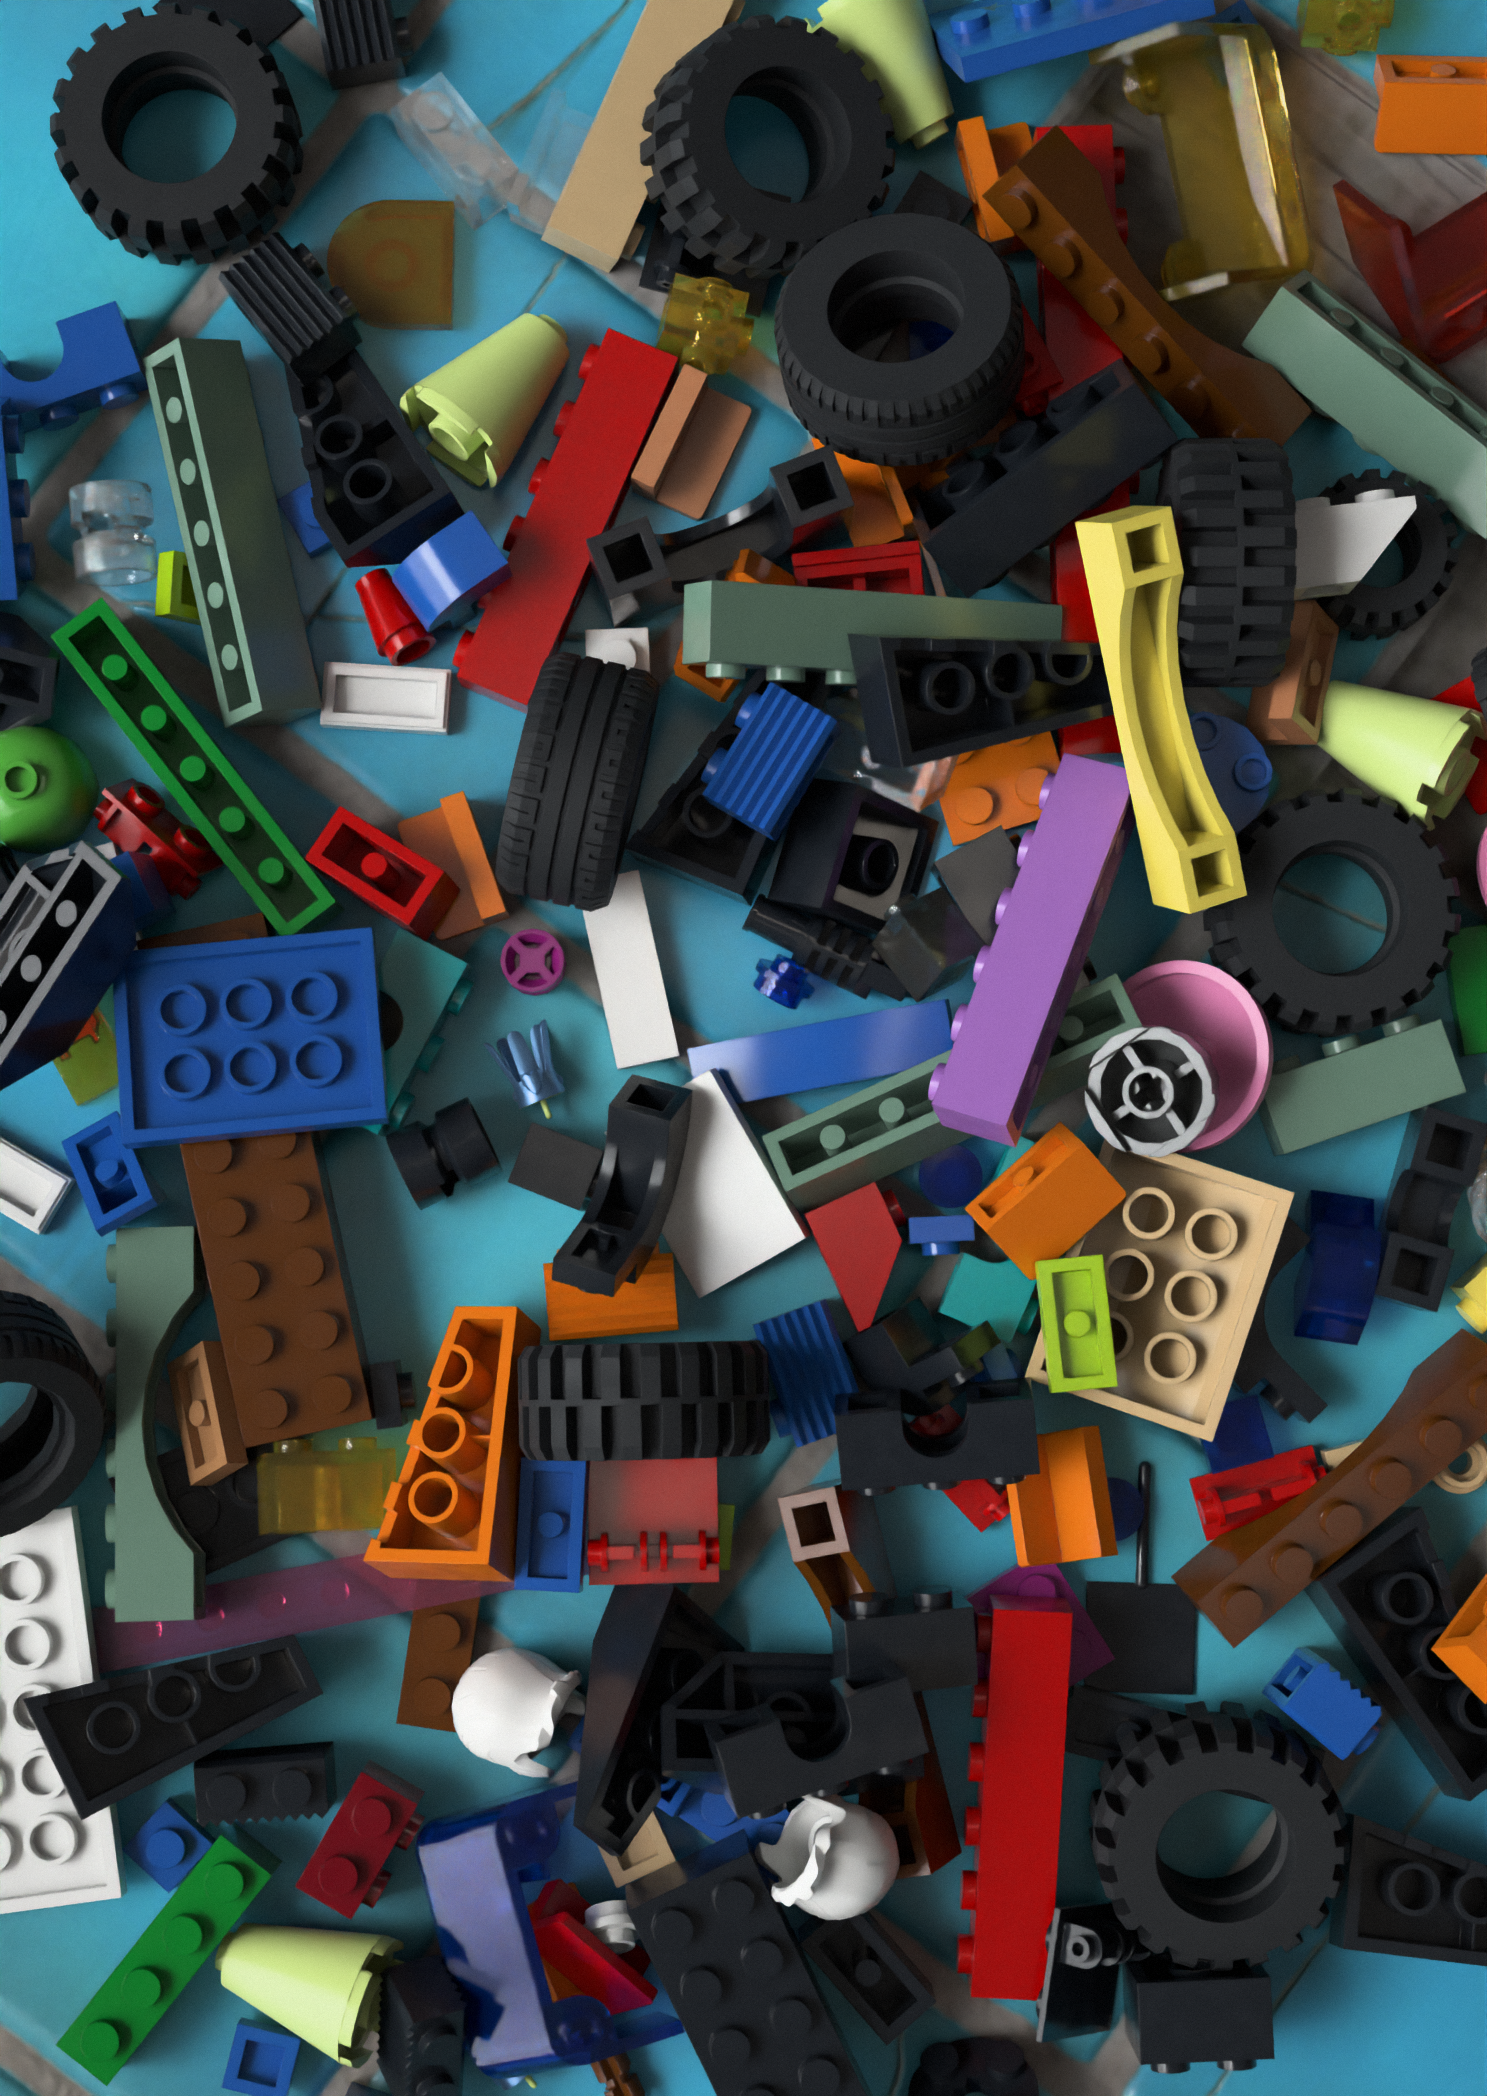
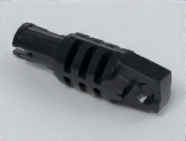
(825, 949)

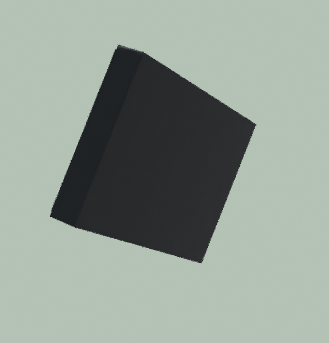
(220, 1515)

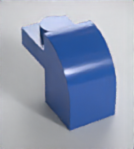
(451, 573)

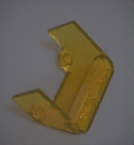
(1225, 154)

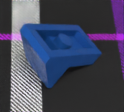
(110, 1176)

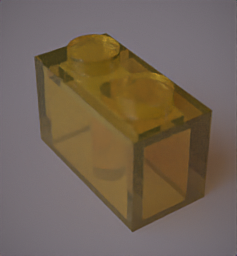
(323, 1489)

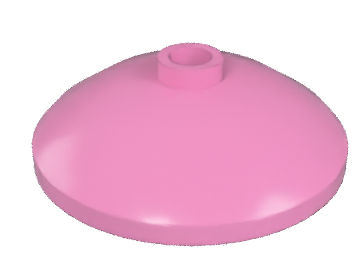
(1224, 1022)

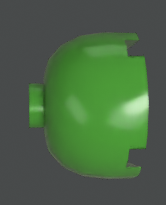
(44, 789)

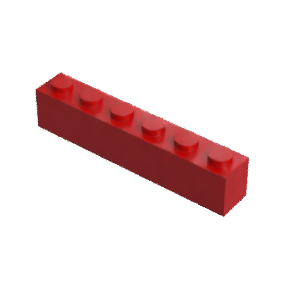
(573, 500)
(1017, 1794)

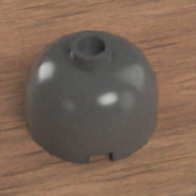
(1152, 1090)

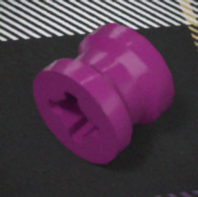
(526, 954)

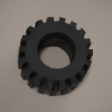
(1425, 555)

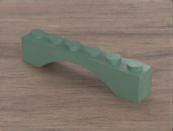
(156, 1559)

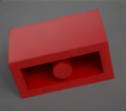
(382, 873)

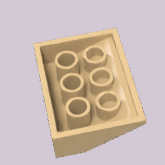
(1180, 1282)

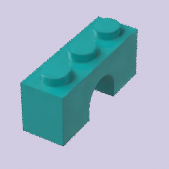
(426, 988)
(992, 1290)

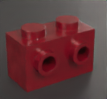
(360, 1838)

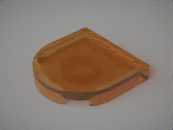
(397, 263)

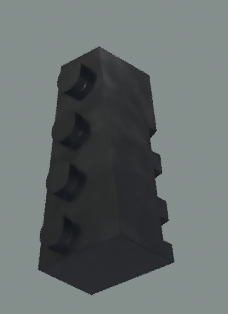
(1039, 478)
(962, 693)
(700, 840)
(1388, 1610)
(152, 1722)
(1409, 1898)

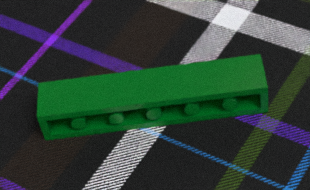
(196, 771)

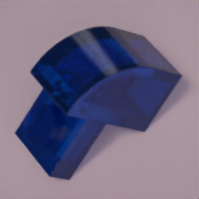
(1338, 1268)

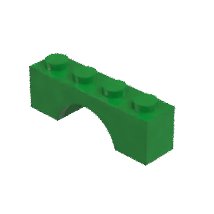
(169, 1953)

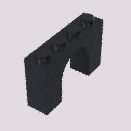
(798, 512)

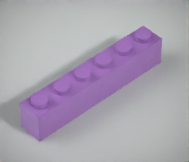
(1036, 951)

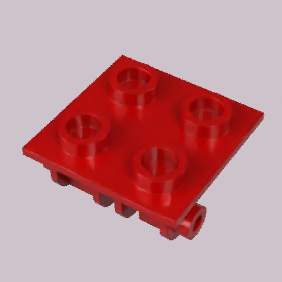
(653, 1521)

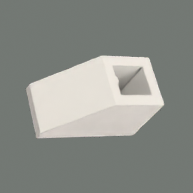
(1344, 540)

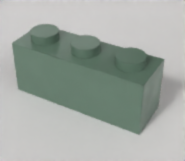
(1358, 1084)

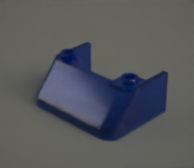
(491, 1949)

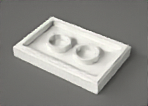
(727, 1197)

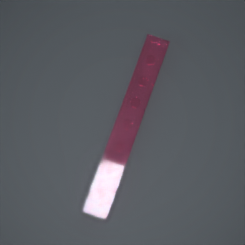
(278, 1606)

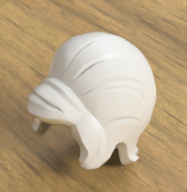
(512, 1705)
(832, 1858)

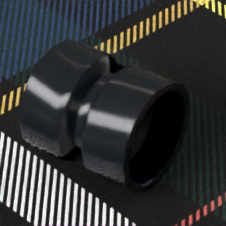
(443, 1153)

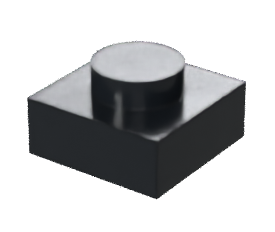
(392, 1393)

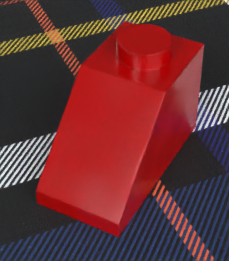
(859, 1246)

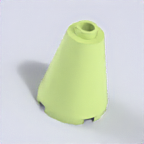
(902, 56)
(488, 397)
(1402, 746)
(311, 1982)

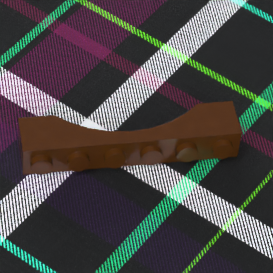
(1062, 216)
(840, 1554)
(1266, 1563)

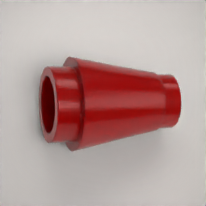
(391, 620)

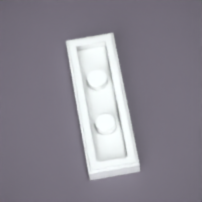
(631, 977)

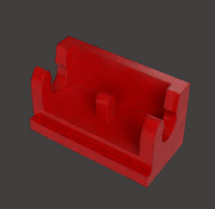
(863, 568)

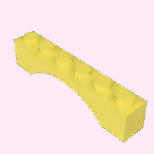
(1134, 595)

